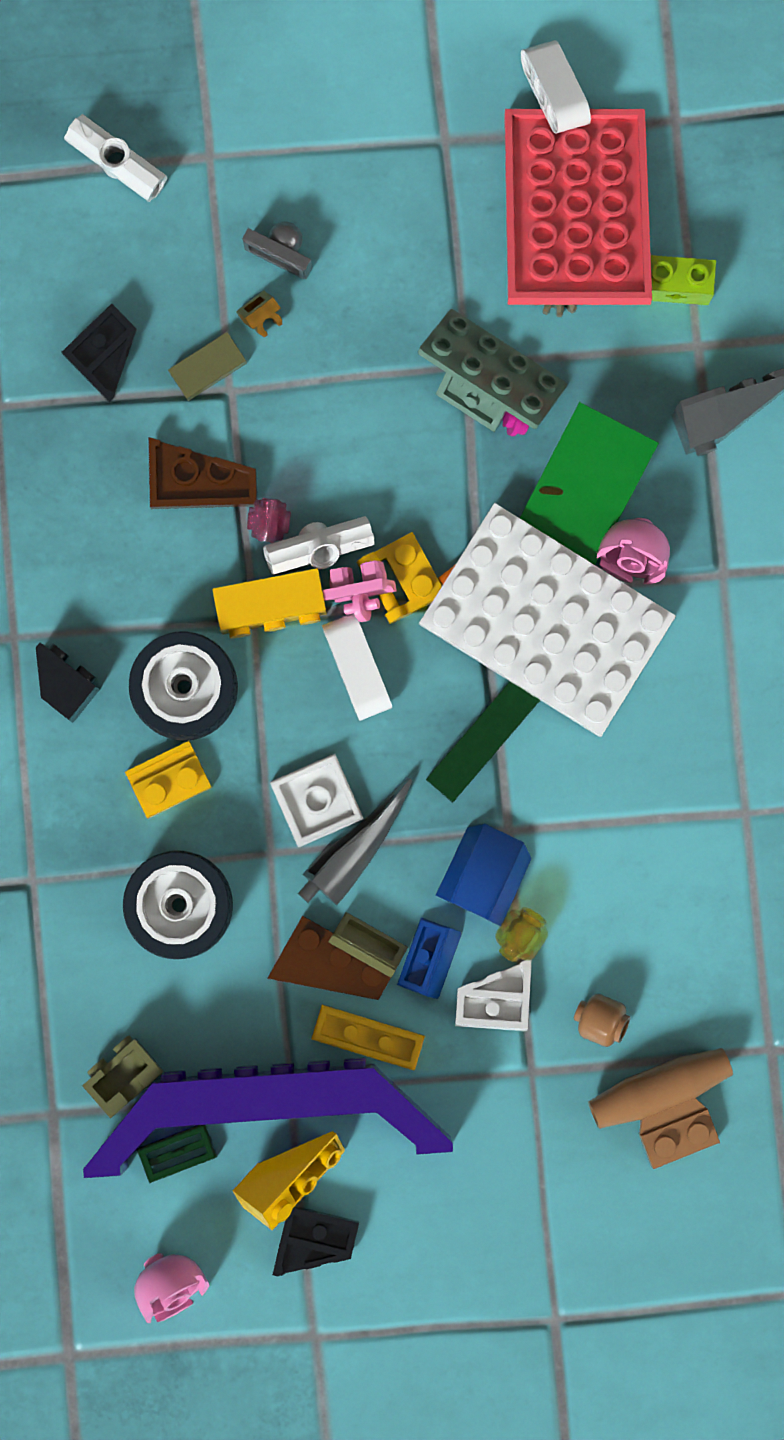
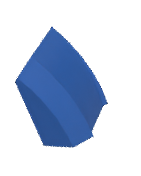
(485, 873)

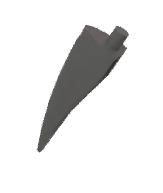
(346, 859)

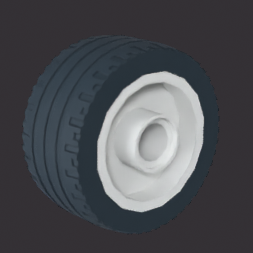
(178, 659)
(150, 909)

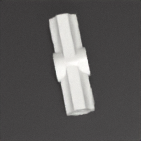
(99, 145)
(318, 545)

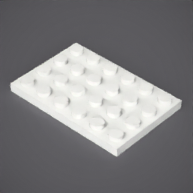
(547, 620)

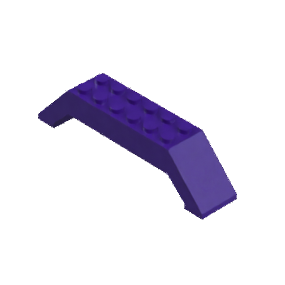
(266, 1096)

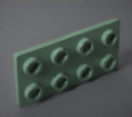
(488, 375)

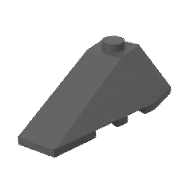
(715, 414)

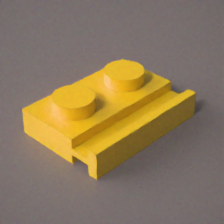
(168, 779)

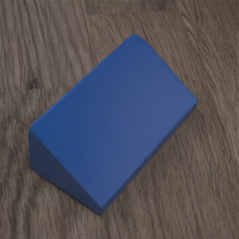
(429, 958)

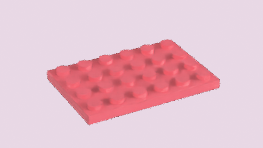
(577, 210)

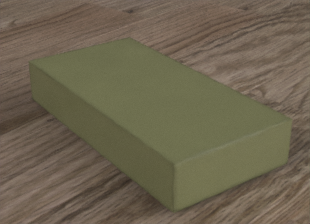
(207, 366)
(368, 944)

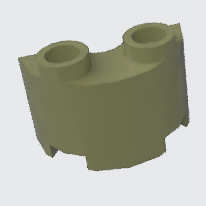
(123, 1077)

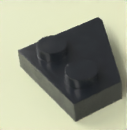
(102, 350)
(314, 1240)

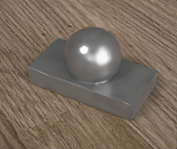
(280, 248)

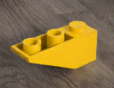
(283, 1180)

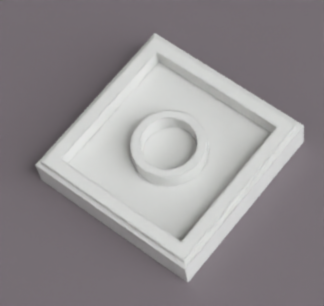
(316, 800)

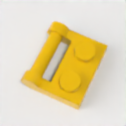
(411, 572)

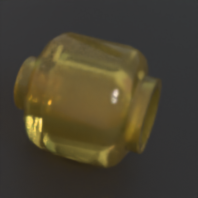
(521, 934)

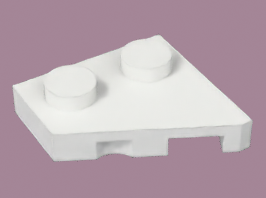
(497, 1000)

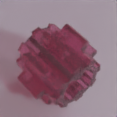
(268, 520)

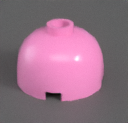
(635, 550)
(167, 1285)

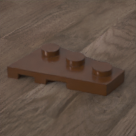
(196, 480)
(318, 964)

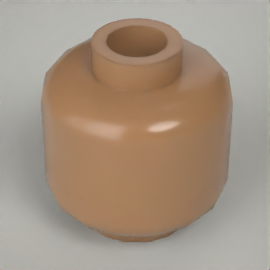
(602, 1020)

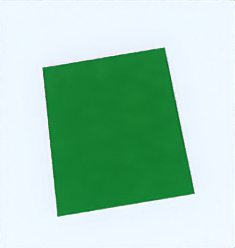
(598, 472)

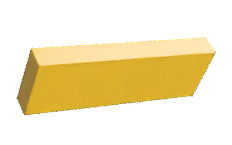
(368, 1037)

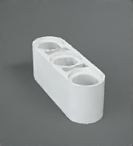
(555, 86)
(357, 666)

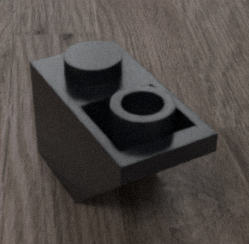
(61, 685)

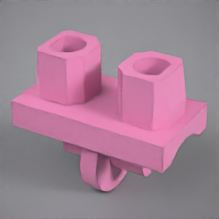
(344, 589)

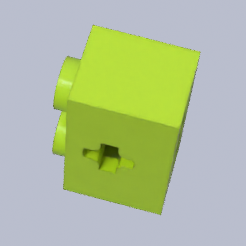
(682, 280)

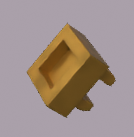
(258, 310)

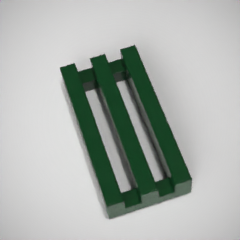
(148, 1163)

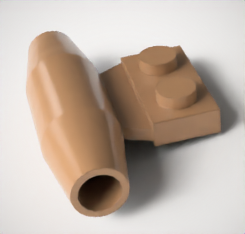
(666, 1105)

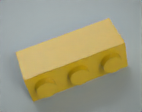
(269, 603)

